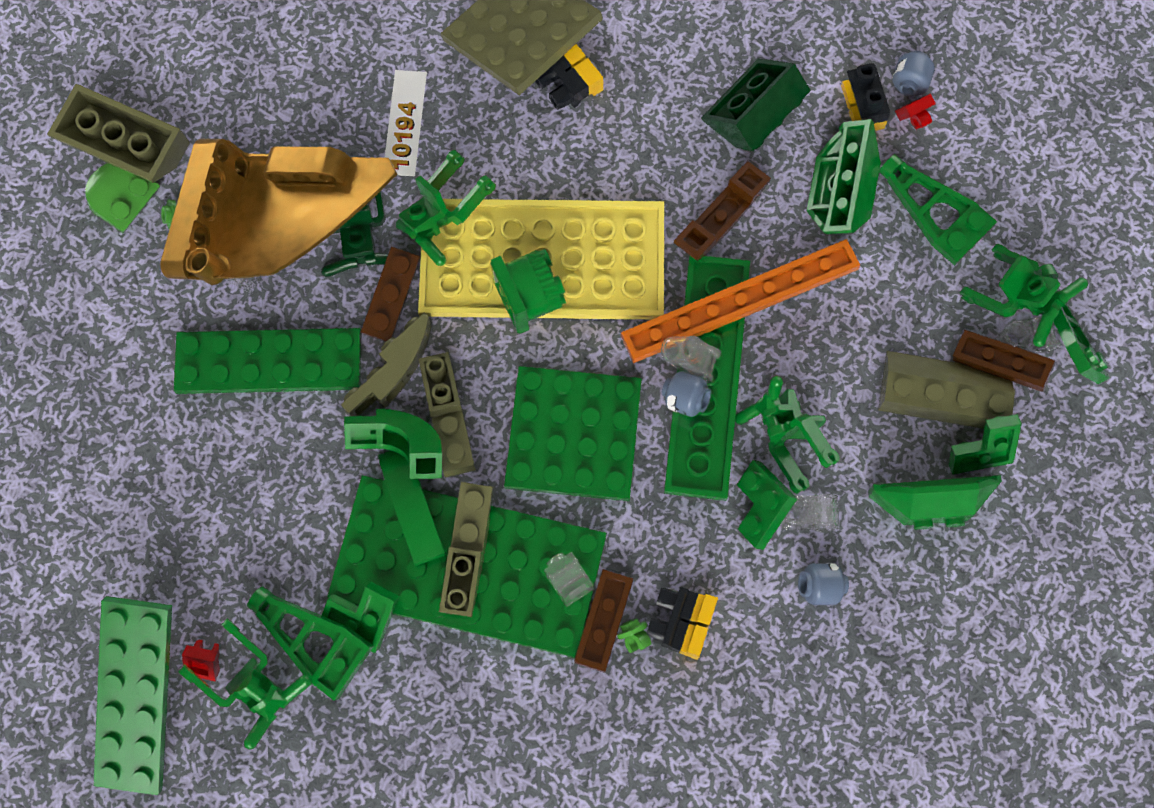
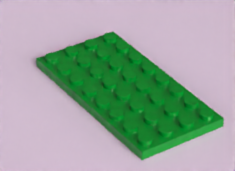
(513, 592)

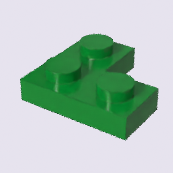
(994, 450)
(770, 506)
(367, 619)

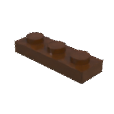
(390, 294)
(1003, 360)
(603, 621)

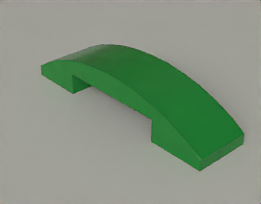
(411, 509)

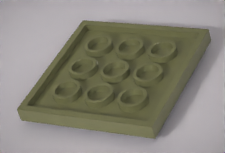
(520, 37)

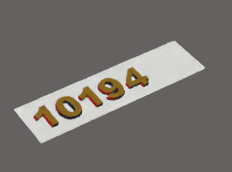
(405, 120)

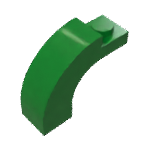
(399, 433)

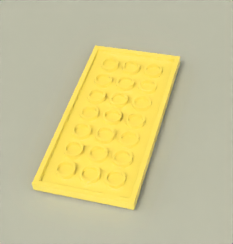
(599, 249)

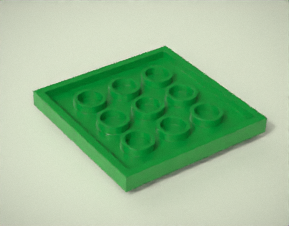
(573, 433)

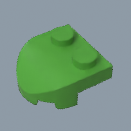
(118, 195)

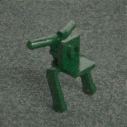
(358, 240)

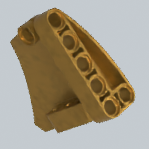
(263, 210)

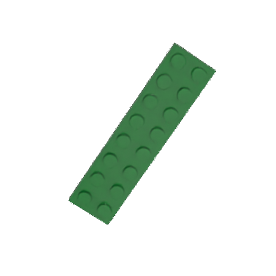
(704, 443)

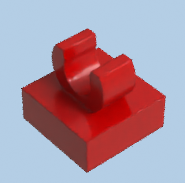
(916, 111)
(202, 661)

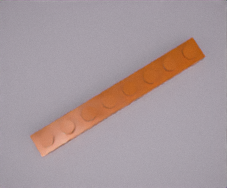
(742, 299)

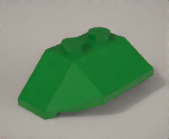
(845, 179)
(934, 500)

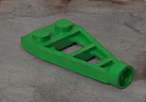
(962, 234)
(1087, 361)
(341, 661)

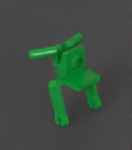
(429, 214)
(1028, 290)
(786, 422)
(252, 688)

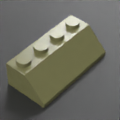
(119, 134)
(943, 391)

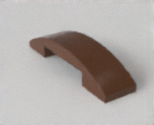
(723, 212)

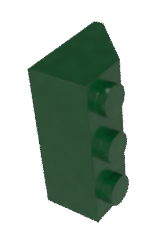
(757, 103)

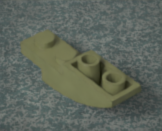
(400, 362)
(447, 414)
(466, 549)

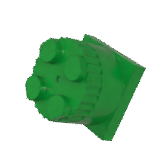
(527, 287)

